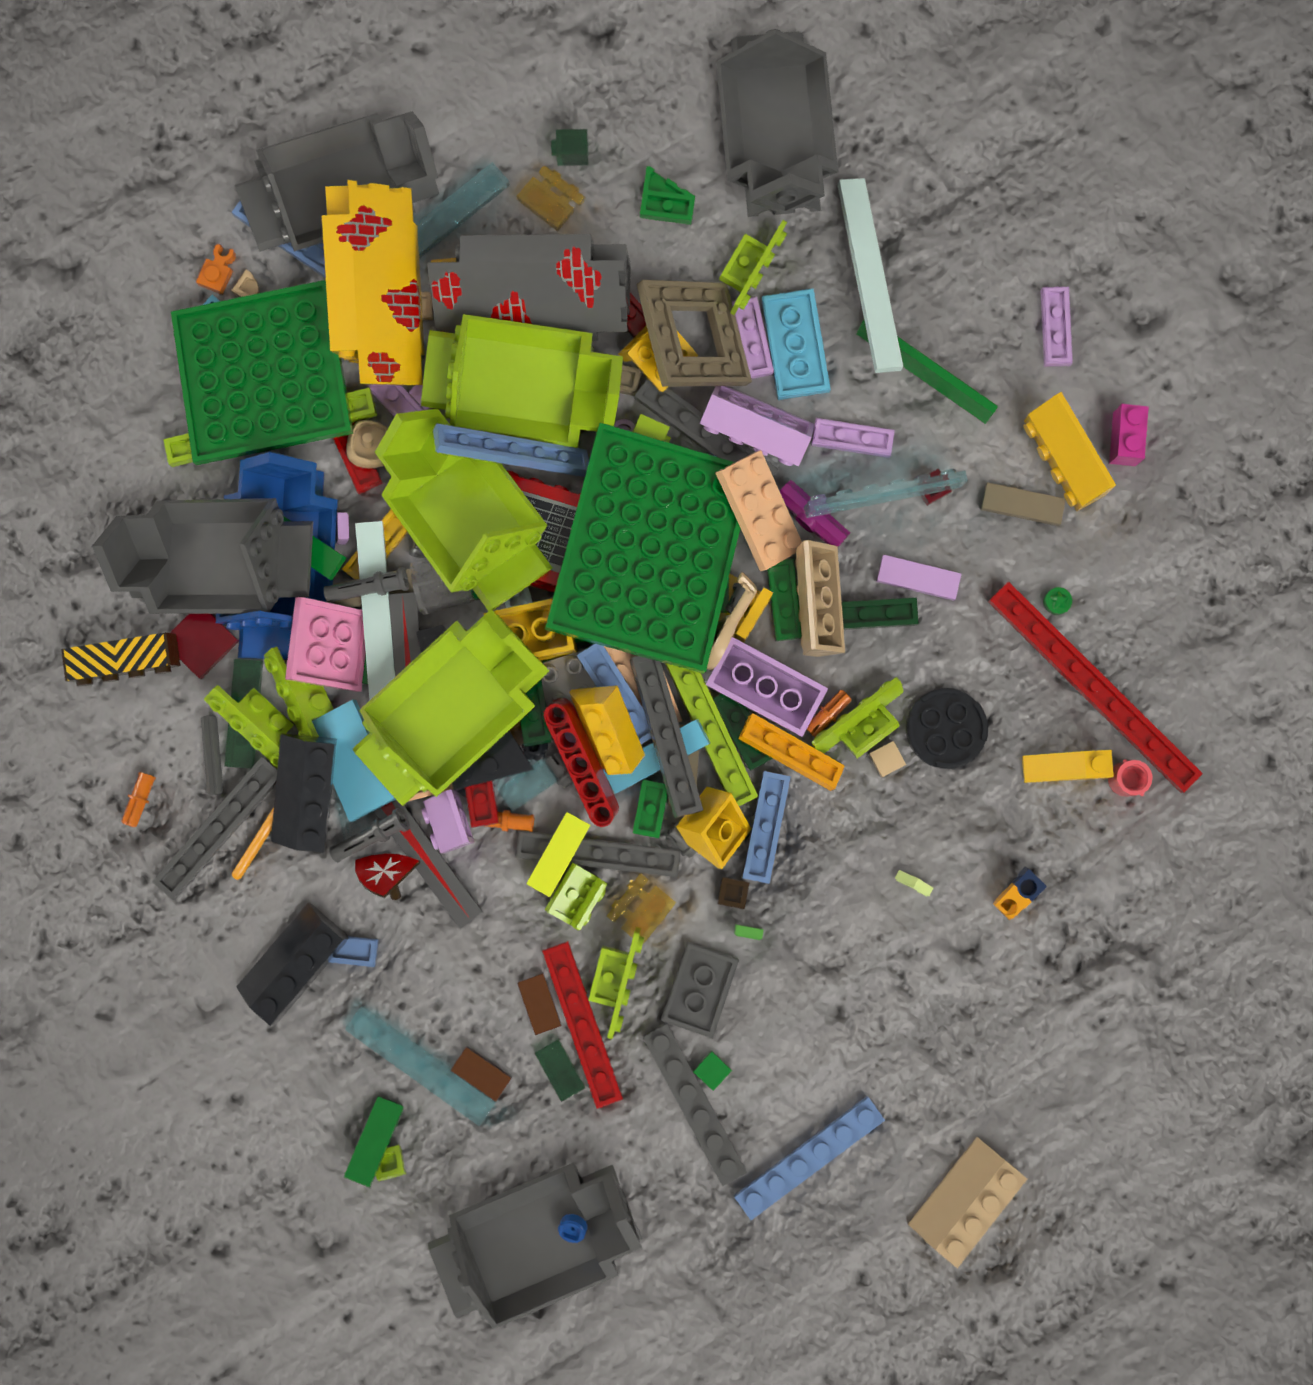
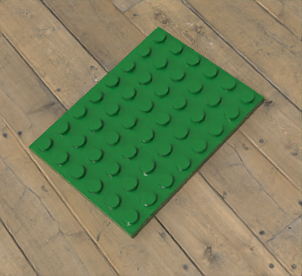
(647, 551)

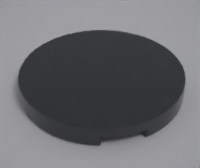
(946, 728)

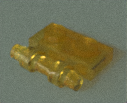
(546, 203)
(648, 914)

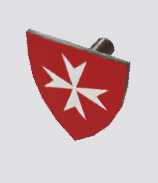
(384, 872)

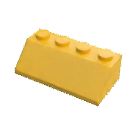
(1068, 452)

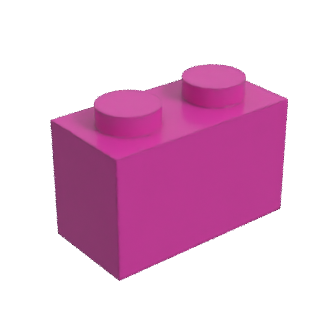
(1128, 435)

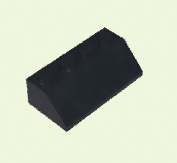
(303, 792)
(291, 964)

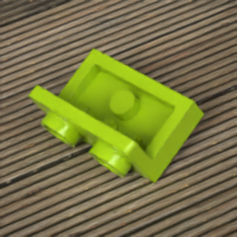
(576, 897)

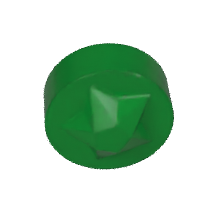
(1057, 601)

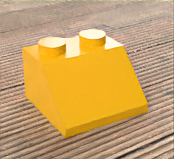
(717, 828)

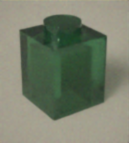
(571, 147)

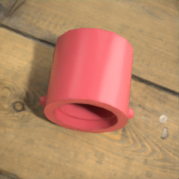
(1130, 778)

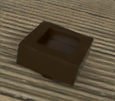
(733, 893)

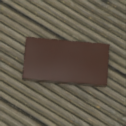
(539, 1004)
(481, 1073)

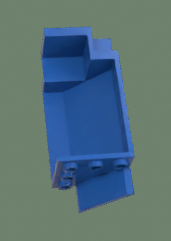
(300, 497)

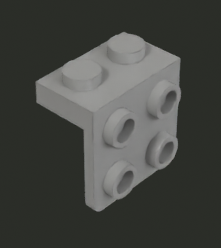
(563, 675)

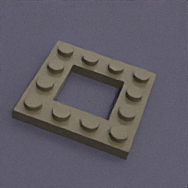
(658, 302)

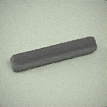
(212, 755)

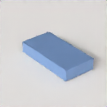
(358, 952)

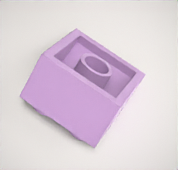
(447, 821)

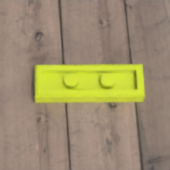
(558, 854)

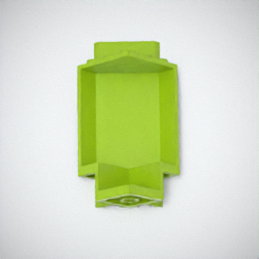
(521, 380)
(461, 512)
(448, 707)

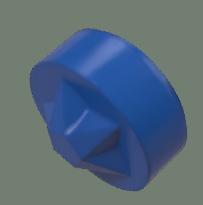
(572, 1228)

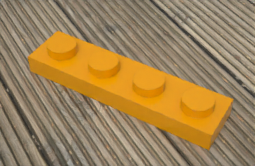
(791, 752)

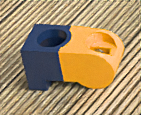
(1019, 894)

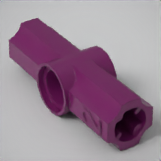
(824, 526)

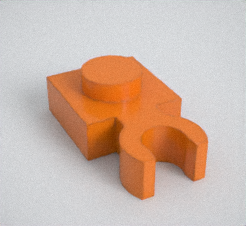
(215, 273)

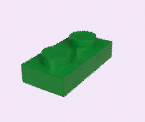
(650, 809)

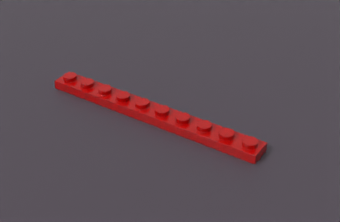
(1095, 688)

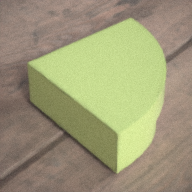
(913, 882)

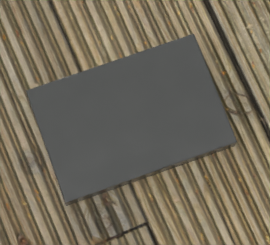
(699, 990)

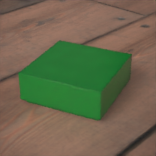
(712, 1070)

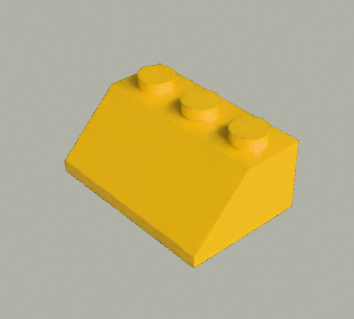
(608, 728)

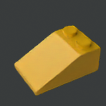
(529, 625)

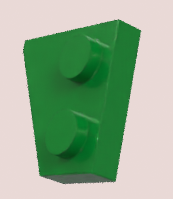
(665, 200)

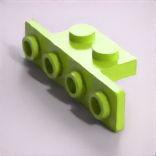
(747, 262)
(303, 700)
(253, 718)
(865, 724)
(612, 977)

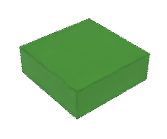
(748, 932)

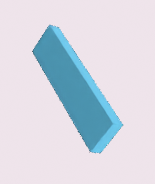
(694, 739)

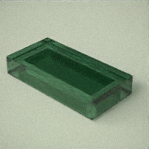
(560, 1070)

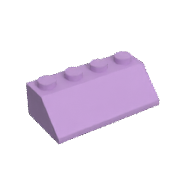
(757, 425)
(767, 686)

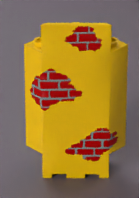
(374, 282)

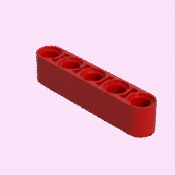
(581, 775)

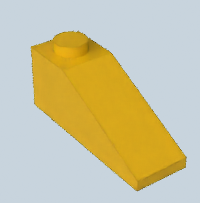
(1068, 766)

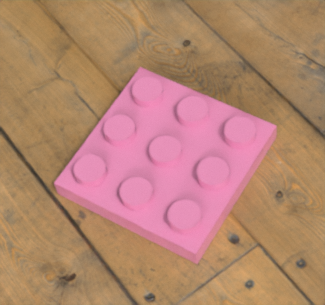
(326, 645)

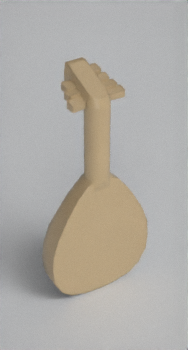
(364, 442)
(727, 626)

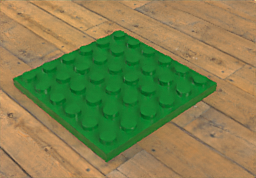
(260, 373)

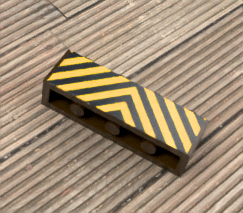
(120, 658)

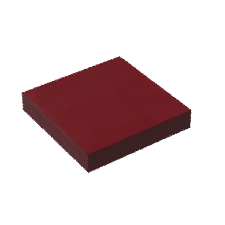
(202, 642)

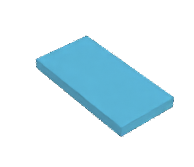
(795, 344)
(353, 781)

